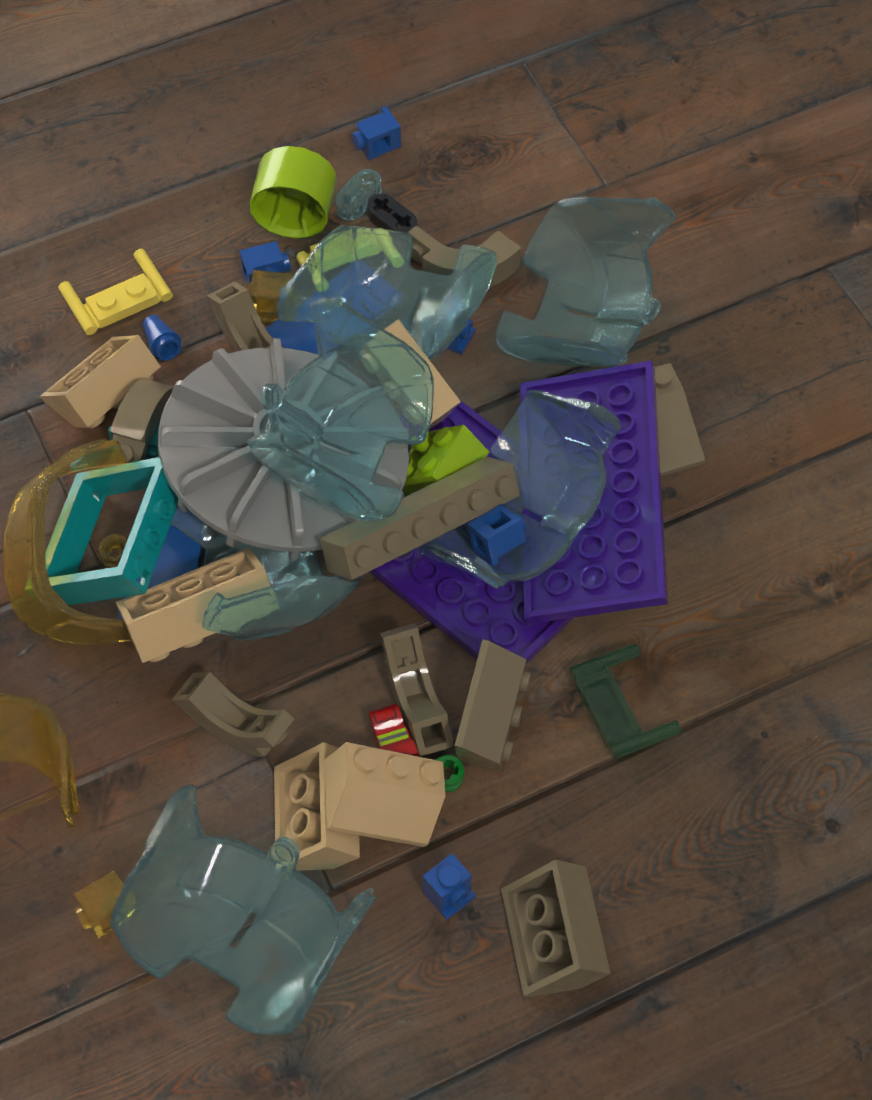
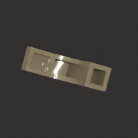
(442, 259)
(239, 318)
(139, 417)
(414, 691)
(229, 717)

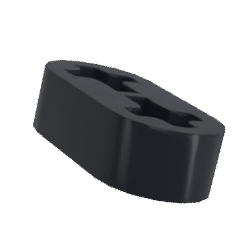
(395, 214)

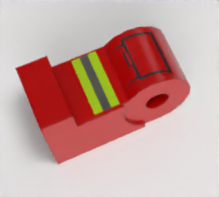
(390, 730)

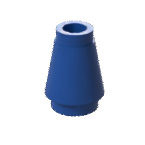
(161, 338)

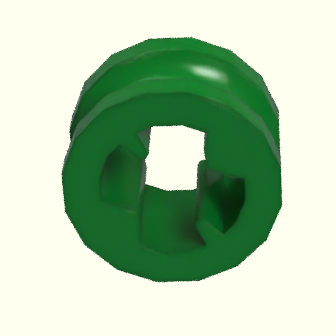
(455, 781)

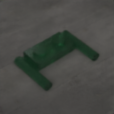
(609, 707)

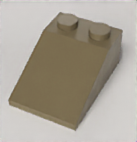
(676, 429)

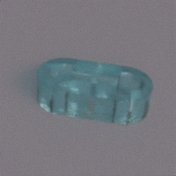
(354, 191)

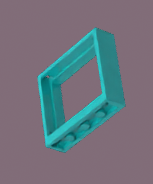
(78, 522)

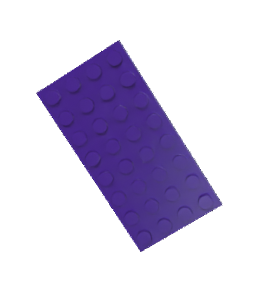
(621, 550)

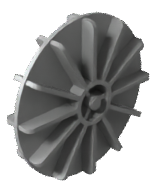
(213, 467)

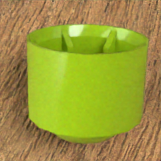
(293, 192)

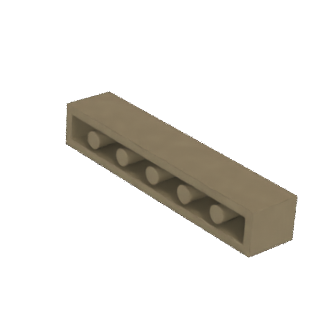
(420, 518)

